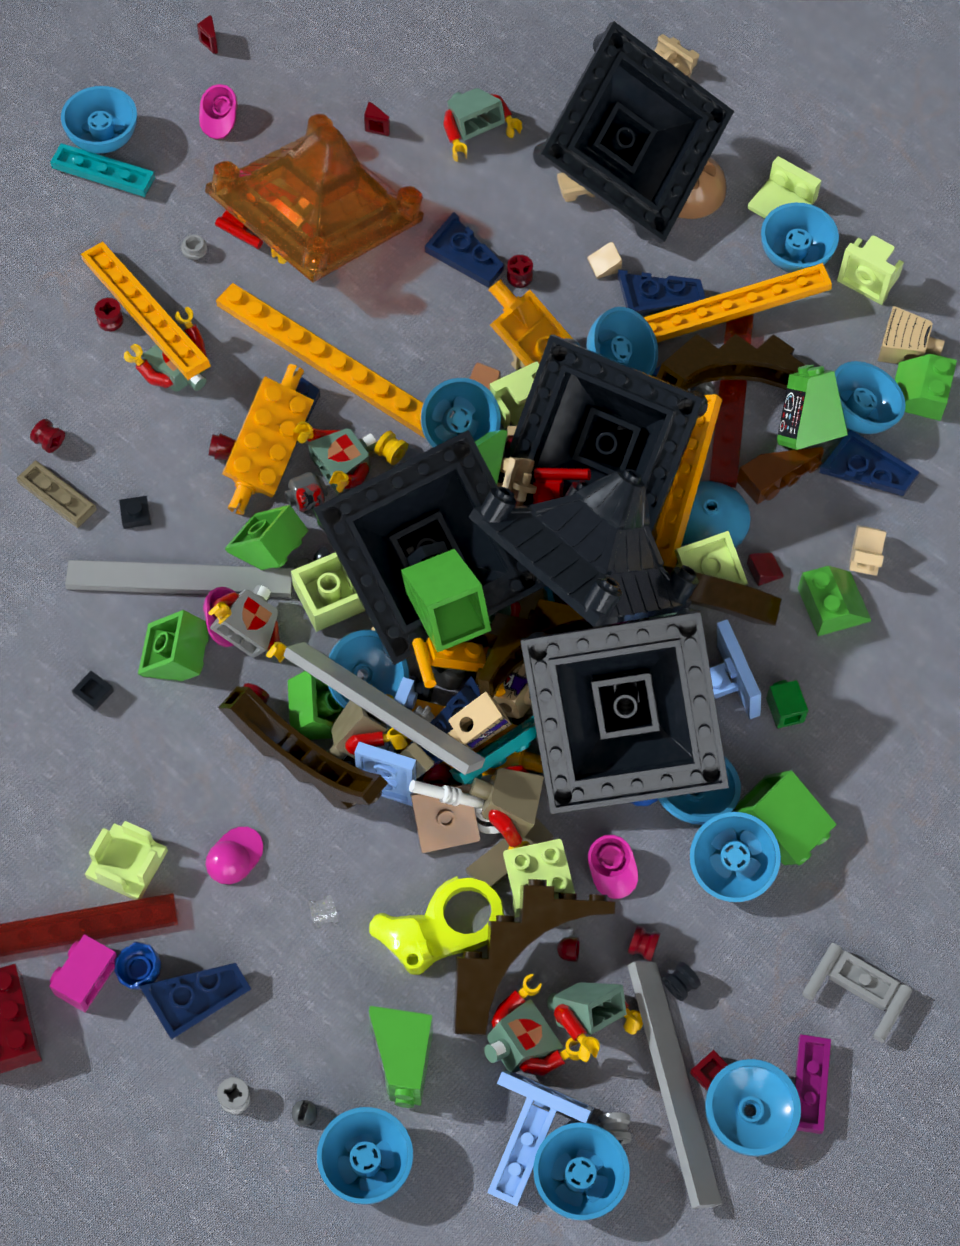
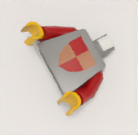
(249, 622)

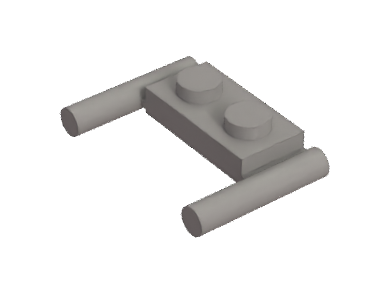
(863, 982)

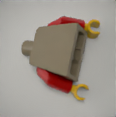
(359, 725)
(510, 802)

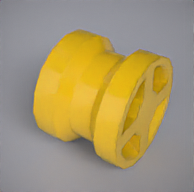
(391, 447)

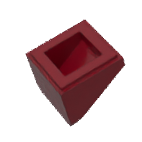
(207, 34)
(376, 120)
(764, 568)

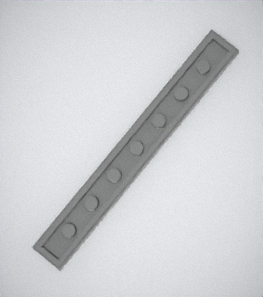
(174, 578)
(384, 708)
(674, 1085)

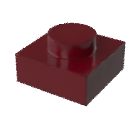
(708, 1068)

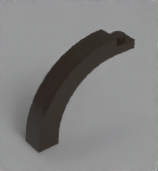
(735, 599)

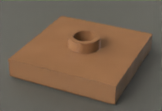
(443, 824)

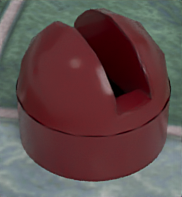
(569, 948)

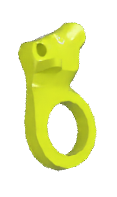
(427, 938)

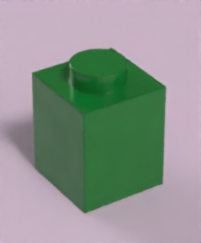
(786, 703)

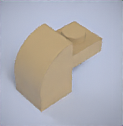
(867, 550)

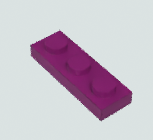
(812, 1081)

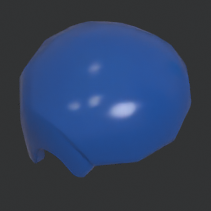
(137, 965)

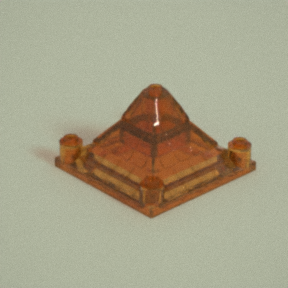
(315, 201)

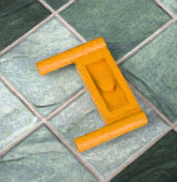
(464, 656)

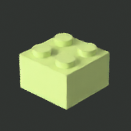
(326, 592)

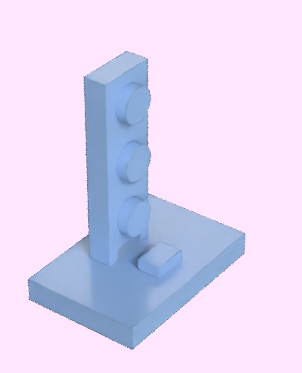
(738, 670)
(384, 760)
(530, 1132)

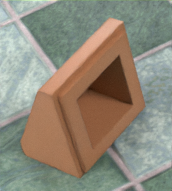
(484, 374)

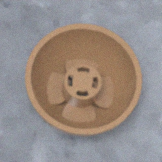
(707, 193)

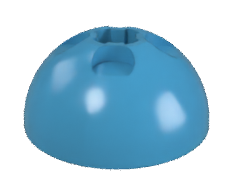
(99, 119)
(799, 236)
(624, 338)
(868, 397)
(473, 410)
(713, 864)
(374, 1140)
(574, 1154)

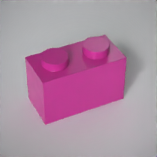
(83, 973)

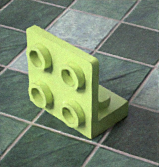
(785, 186)
(541, 862)

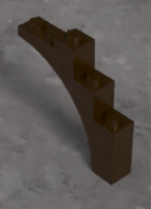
(735, 360)
(506, 632)
(307, 762)
(479, 977)

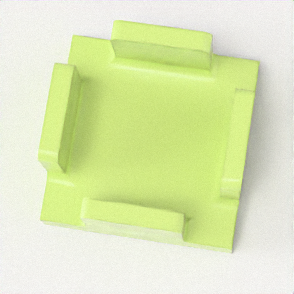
(867, 269)
(512, 393)
(713, 557)
(125, 859)

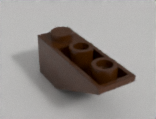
(771, 472)

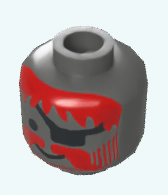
(306, 491)

